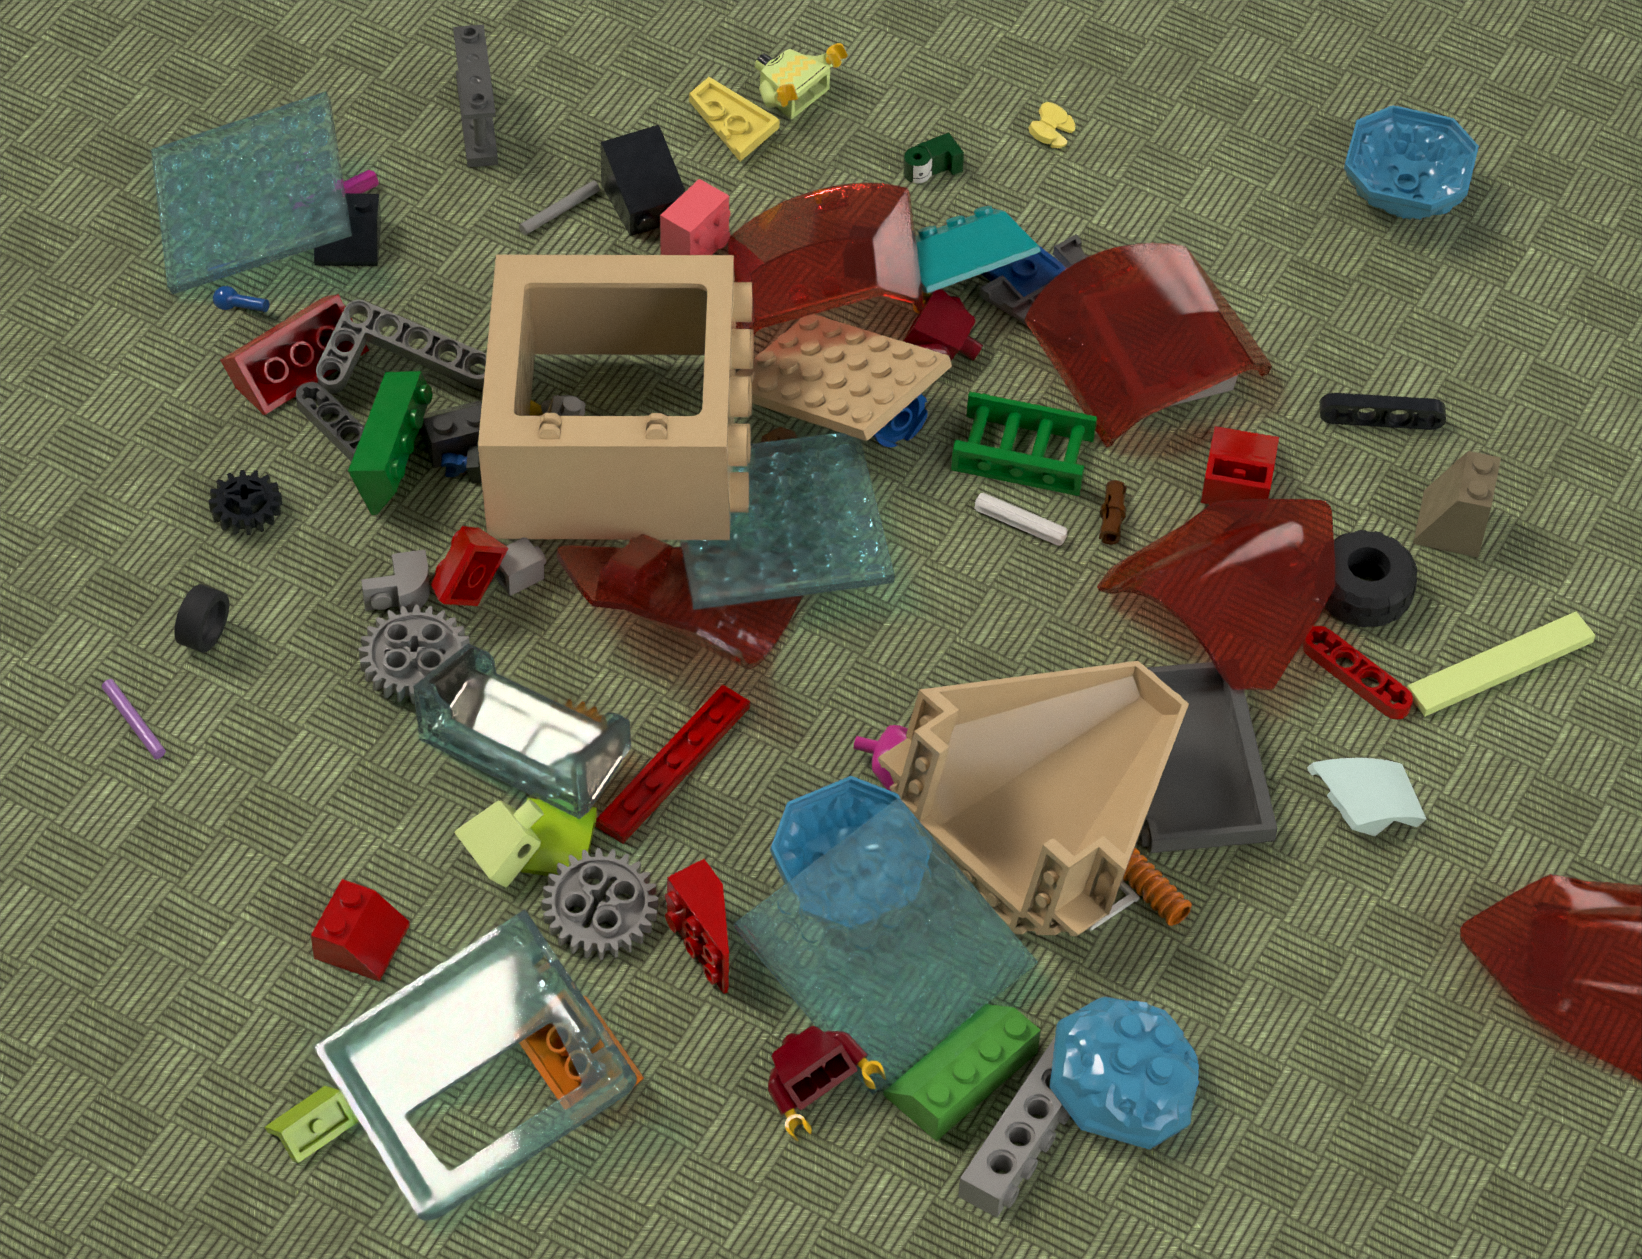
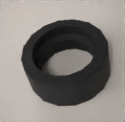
(201, 618)

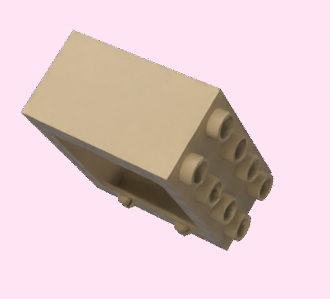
(615, 472)

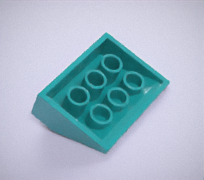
(970, 247)

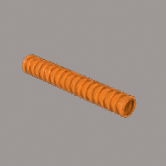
(1156, 889)

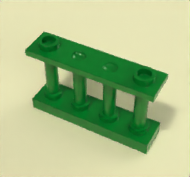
(1019, 467)

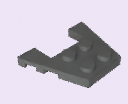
(1008, 299)

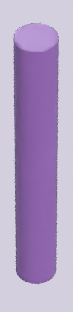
(133, 719)

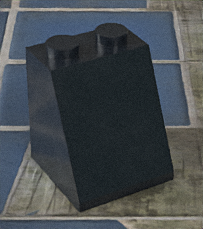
(639, 178)

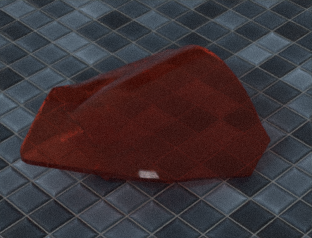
(1241, 581)
(652, 584)
(1570, 961)

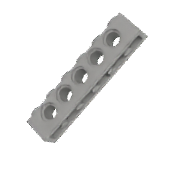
(994, 1191)

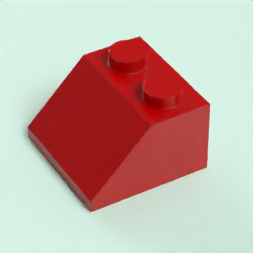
(468, 567)
(358, 931)

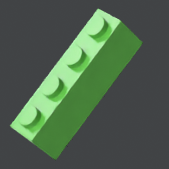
(965, 1068)

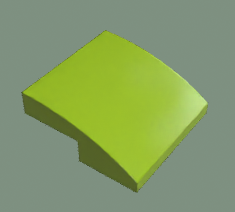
(559, 837)

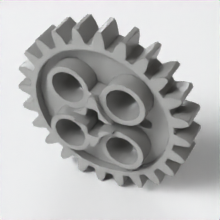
(413, 644)
(570, 890)

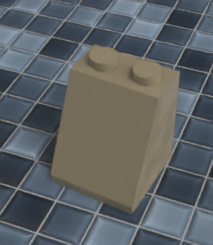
(1458, 505)

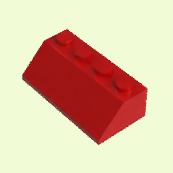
(286, 356)

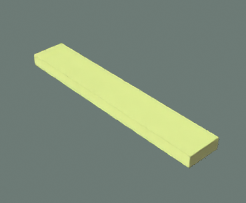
(1500, 663)

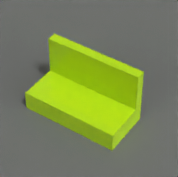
(313, 1123)

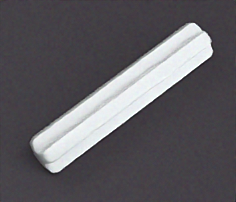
(1021, 519)

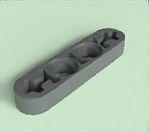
(327, 405)

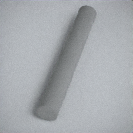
(559, 207)

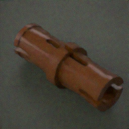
(1113, 512)

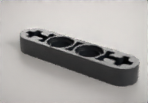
(1336, 406)

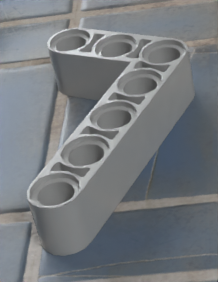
(398, 343)

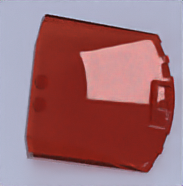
(828, 252)
(1139, 333)

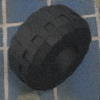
(1384, 561)

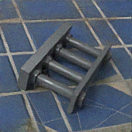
(475, 95)

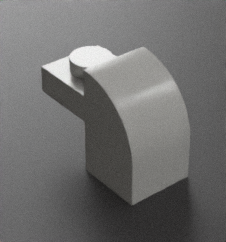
(405, 588)

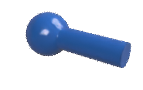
(228, 298)

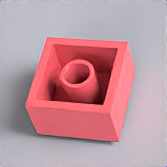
(696, 222)

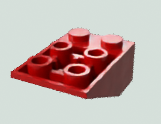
(1239, 466)
(699, 915)

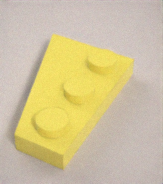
(733, 117)

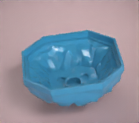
(1410, 162)
(822, 820)
(1125, 1071)

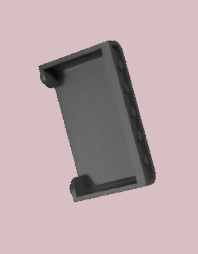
(1214, 775)

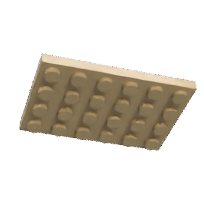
(841, 375)

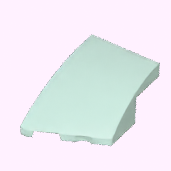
(1370, 792)

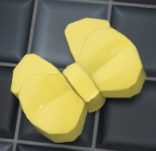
(1051, 118)

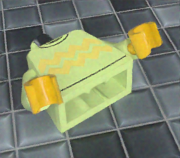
(796, 79)

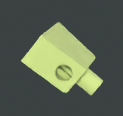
(502, 839)

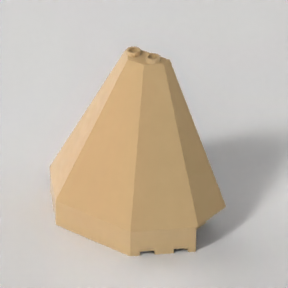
(1040, 784)

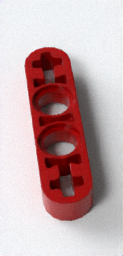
(1361, 669)

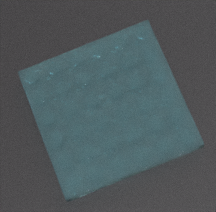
(250, 193)
(805, 532)
(886, 942)

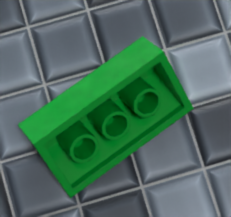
(389, 437)

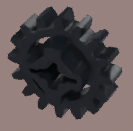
(245, 502)

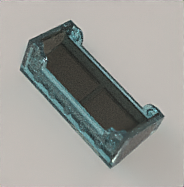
(518, 732)

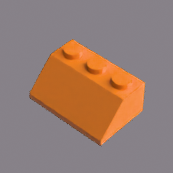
(554, 1062)

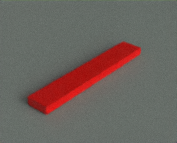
(672, 764)

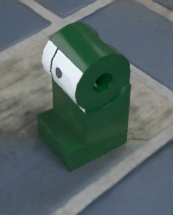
(933, 158)

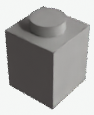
(521, 566)

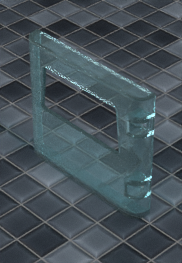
(449, 1029)

